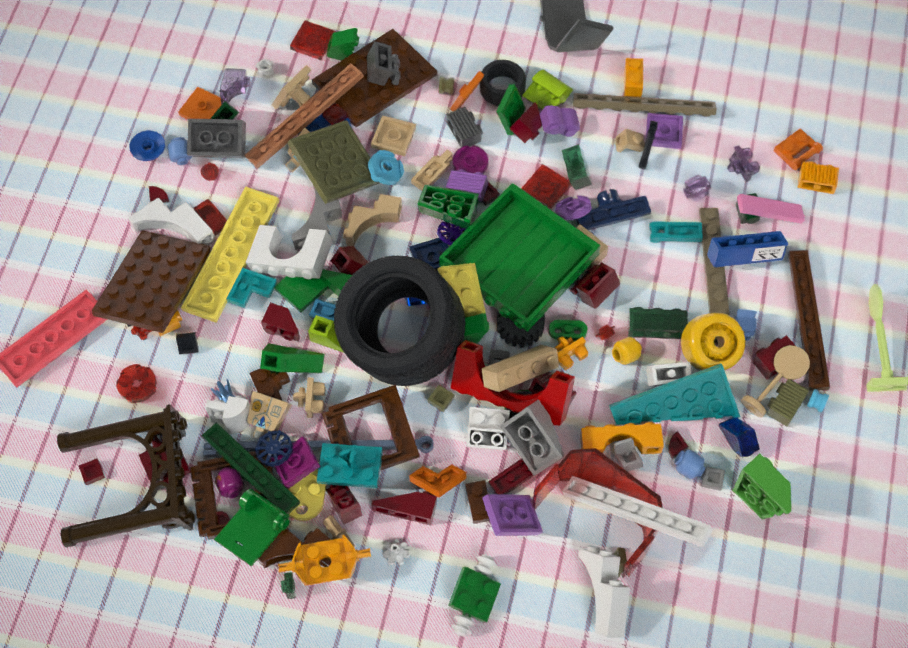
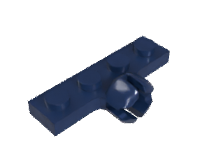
(614, 210)

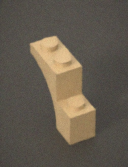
(361, 218)

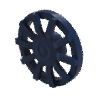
(273, 448)

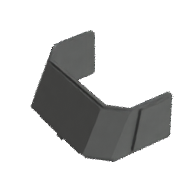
(568, 28)

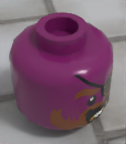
(229, 483)

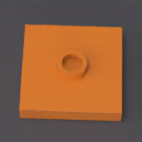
(466, 91)
(200, 105)

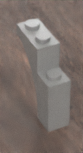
(318, 219)

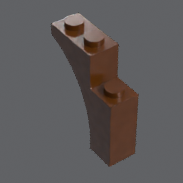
(285, 546)

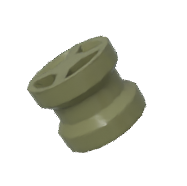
(446, 85)

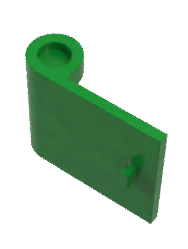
(253, 527)

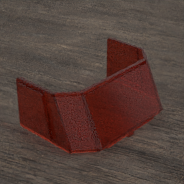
(601, 470)

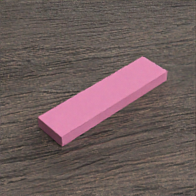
(770, 208)

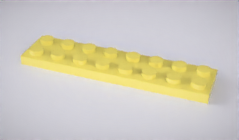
(229, 254)

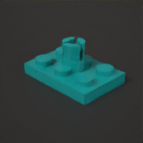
(350, 465)

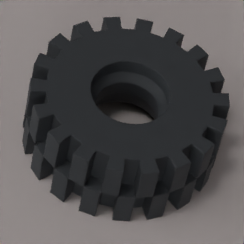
(516, 335)

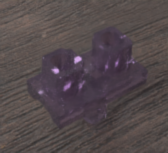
(740, 164)

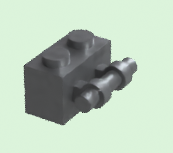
(382, 65)

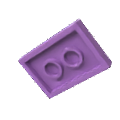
(512, 515)

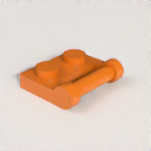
(795, 144)

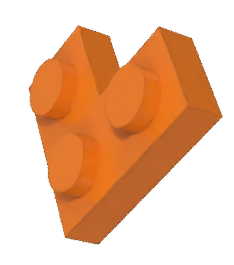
(440, 482)

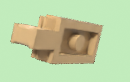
(432, 170)

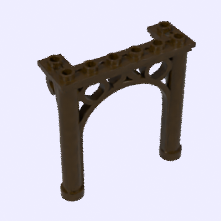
(169, 513)

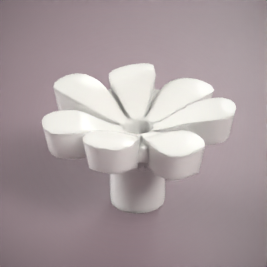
(396, 552)

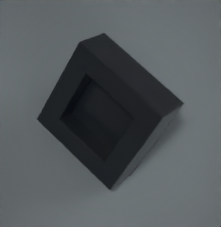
(187, 343)

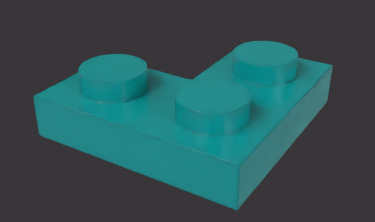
(248, 283)

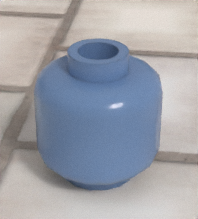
(178, 151)
(689, 464)

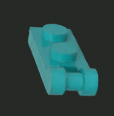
(676, 231)

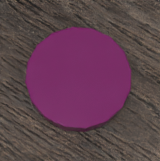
(470, 159)

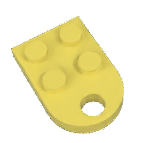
(310, 495)

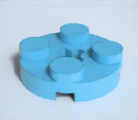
(379, 173)

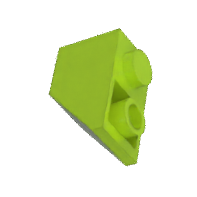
(323, 333)

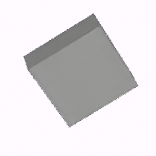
(713, 478)

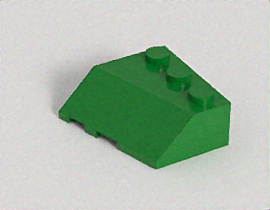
(449, 205)

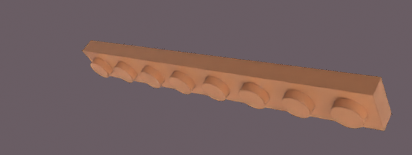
(304, 116)

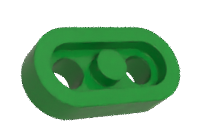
(567, 329)

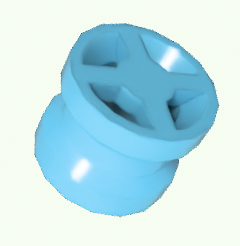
(818, 400)

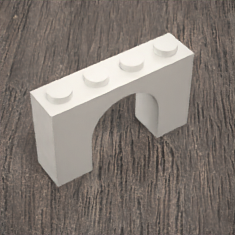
(305, 264)

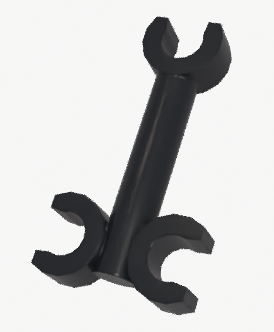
(648, 144)

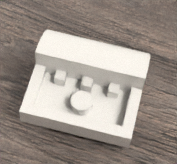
(231, 414)
(485, 428)

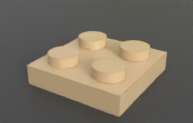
(393, 135)

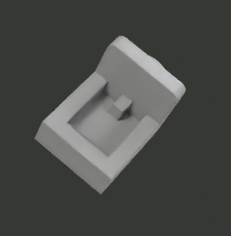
(627, 455)

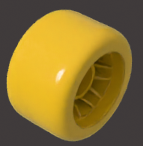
(699, 337)

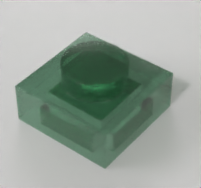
(288, 585)

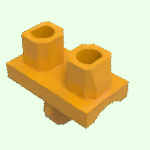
(577, 348)

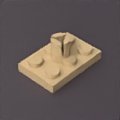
(293, 90)

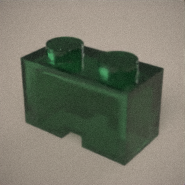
(576, 167)

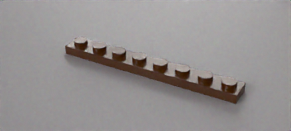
(808, 319)

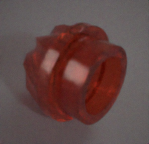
(209, 171)

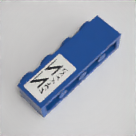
(747, 249)

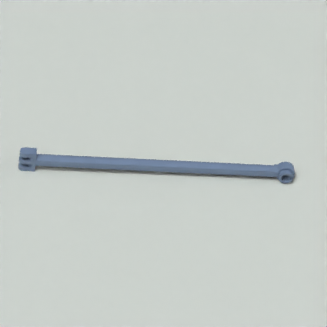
(317, 445)

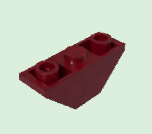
(344, 503)

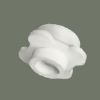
(264, 68)

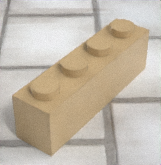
(520, 368)

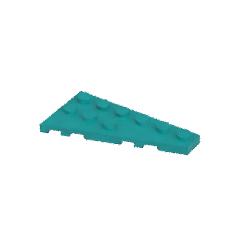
(685, 399)

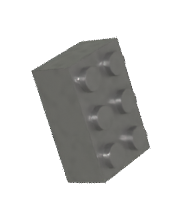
(216, 138)

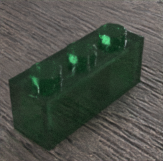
(656, 323)

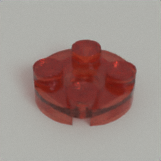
(144, 390)

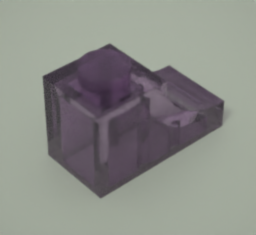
(233, 83)

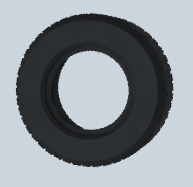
(367, 297)

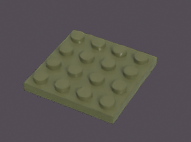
(333, 161)

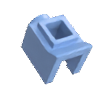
(747, 321)

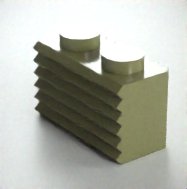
(787, 402)

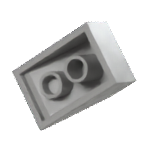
(534, 437)

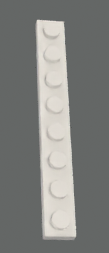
(638, 511)

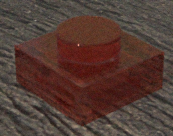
(334, 114)

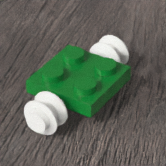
(474, 595)

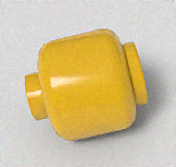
(626, 351)

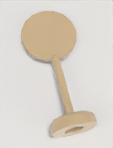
(790, 364)

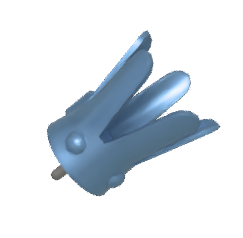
(225, 391)

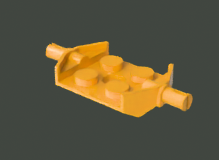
(308, 557)

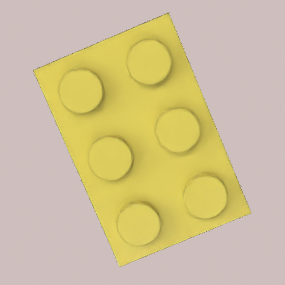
(465, 282)

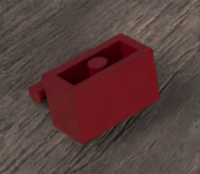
(596, 285)

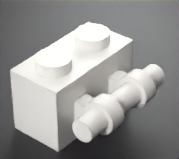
(667, 373)

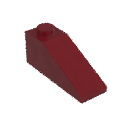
(411, 506)

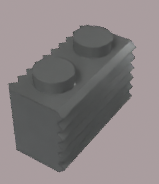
(463, 127)

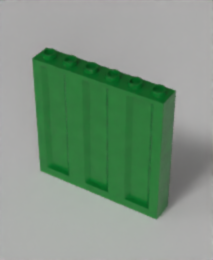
(522, 255)

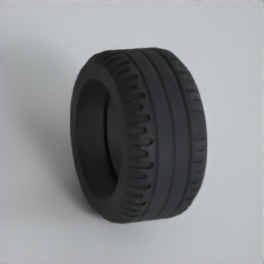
(501, 68)

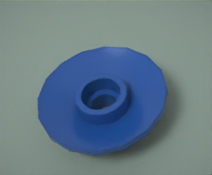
(146, 140)

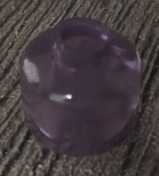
(696, 187)

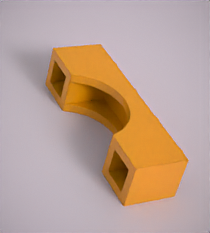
(646, 437)

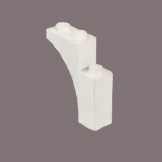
(180, 220)
(610, 593)

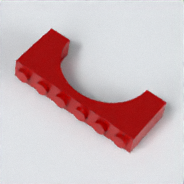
(468, 380)

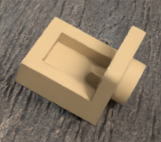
(630, 140)

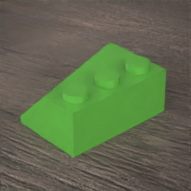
(764, 488)

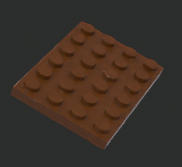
(369, 99)
(151, 281)

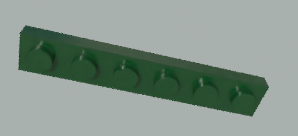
(250, 468)

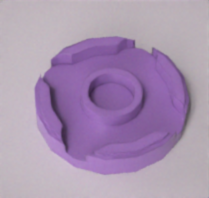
(573, 208)

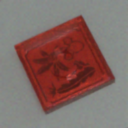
(546, 186)

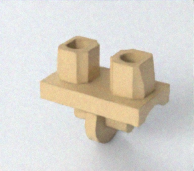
(311, 405)

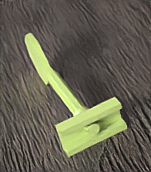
(888, 381)

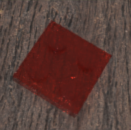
(312, 40)

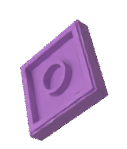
(668, 131)

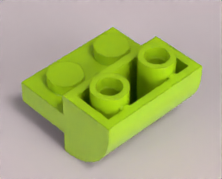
(547, 90)

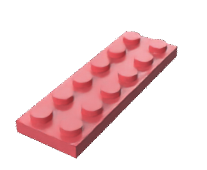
(50, 339)

